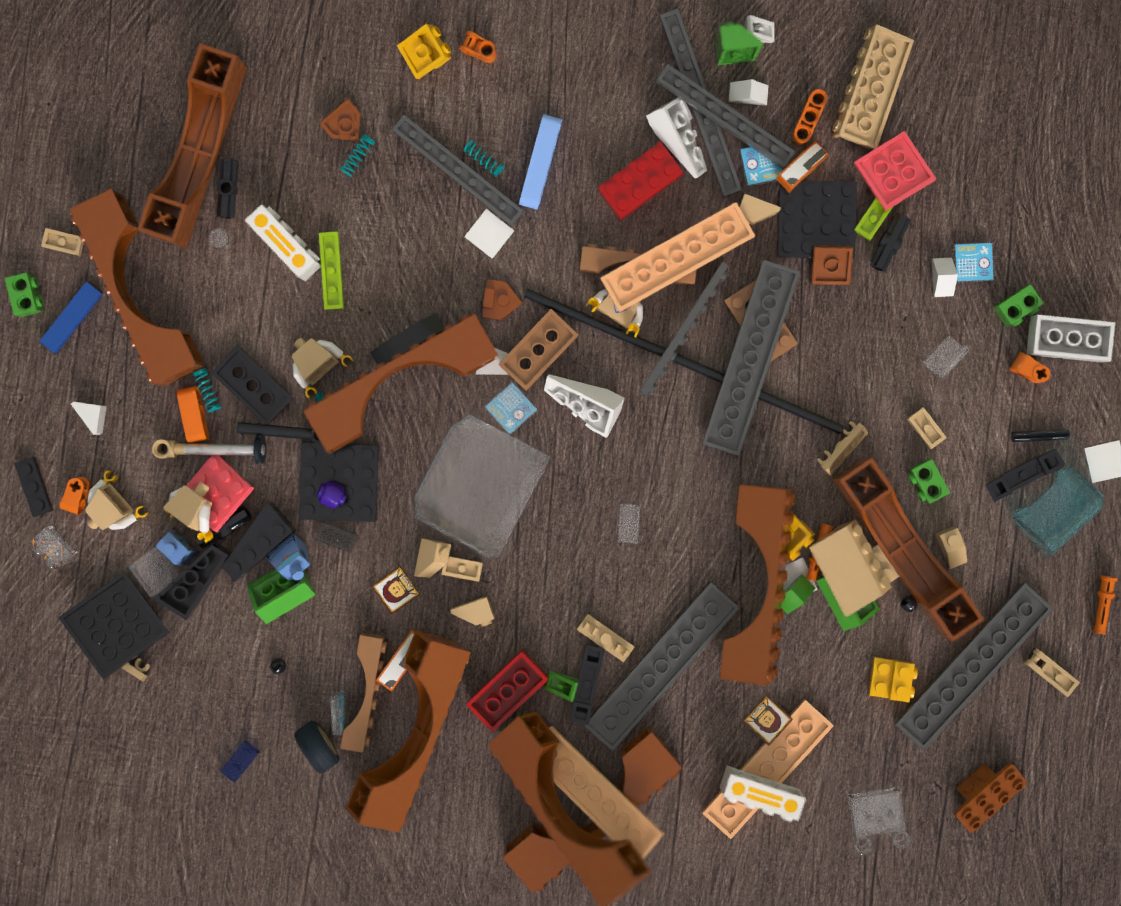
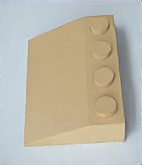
(850, 567)

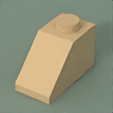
(756, 209)
(952, 547)
(431, 557)
(475, 611)

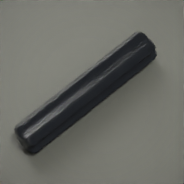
(1043, 435)

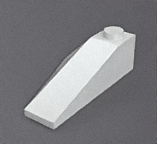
(674, 129)
(591, 403)

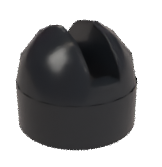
(909, 603)
(274, 663)

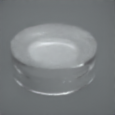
(219, 238)

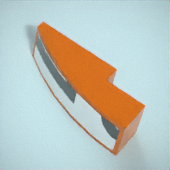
(802, 166)
(394, 670)

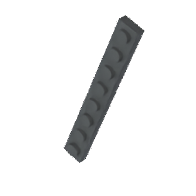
(725, 116)
(457, 170)
(689, 323)

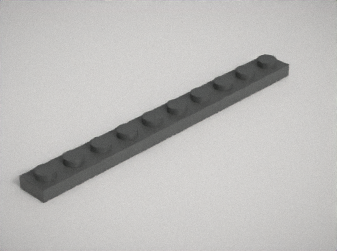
(709, 130)

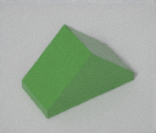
(797, 594)
(562, 685)

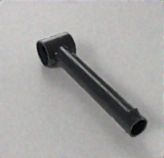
(276, 431)

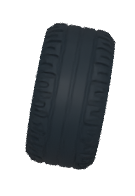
(316, 746)

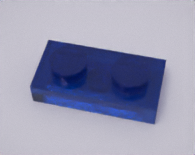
(239, 761)

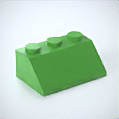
(736, 45)
(275, 595)
(855, 619)

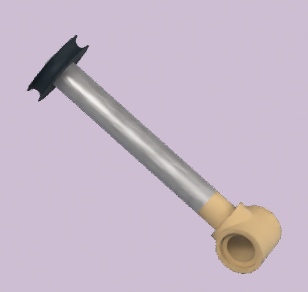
(257, 449)

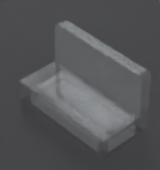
(945, 357)
(629, 523)

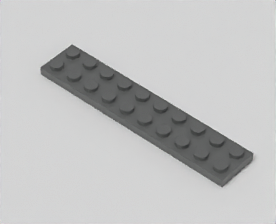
(751, 357)
(661, 666)
(973, 666)

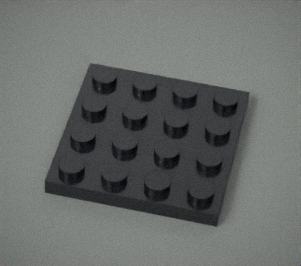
(816, 216)
(350, 466)
(113, 625)

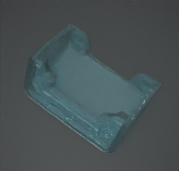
(1060, 511)

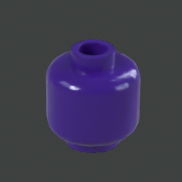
(331, 494)

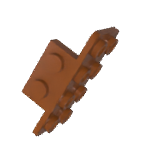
(987, 793)

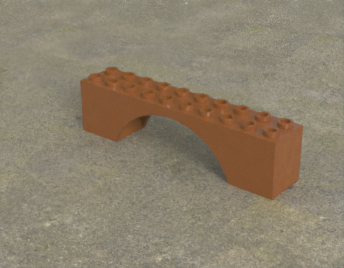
(211, 100)
(108, 230)
(341, 414)
(767, 518)
(928, 582)
(527, 756)
(646, 769)
(387, 792)

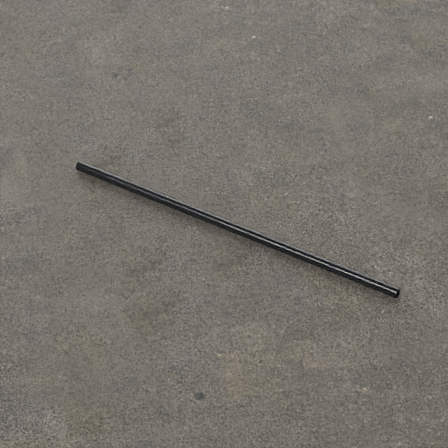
(679, 359)

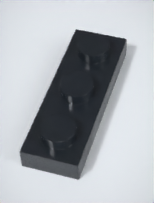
(33, 487)

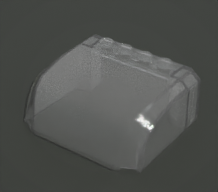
(479, 485)

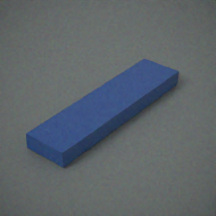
(71, 317)

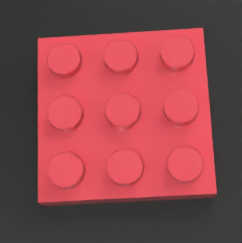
(894, 171)
(226, 489)

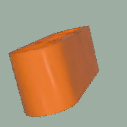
(813, 109)
(192, 414)

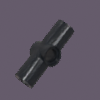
(228, 176)
(890, 242)
(237, 519)

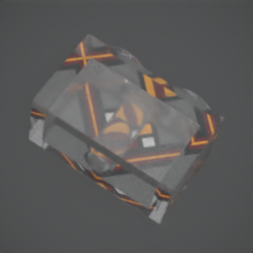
(53, 548)

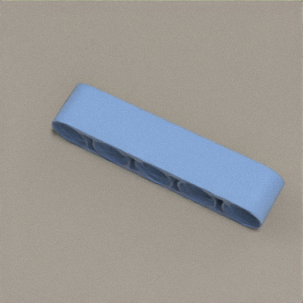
(540, 161)

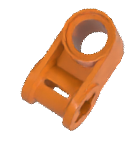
(475, 45)
(1027, 366)
(75, 498)

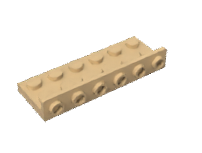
(872, 87)

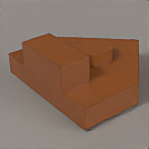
(343, 122)
(499, 300)

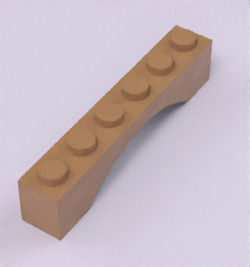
(597, 260)
(370, 652)

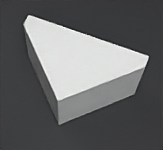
(760, 28)
(748, 92)
(944, 277)
(92, 415)

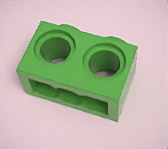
(19, 297)
(1016, 302)
(932, 478)

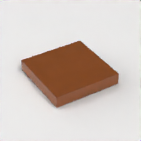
(831, 264)

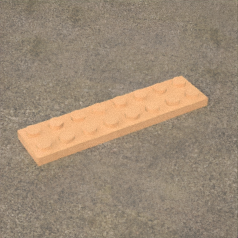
(677, 257)
(773, 763)
(601, 799)

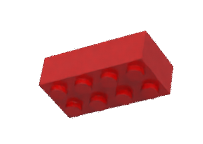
(640, 181)
(507, 690)

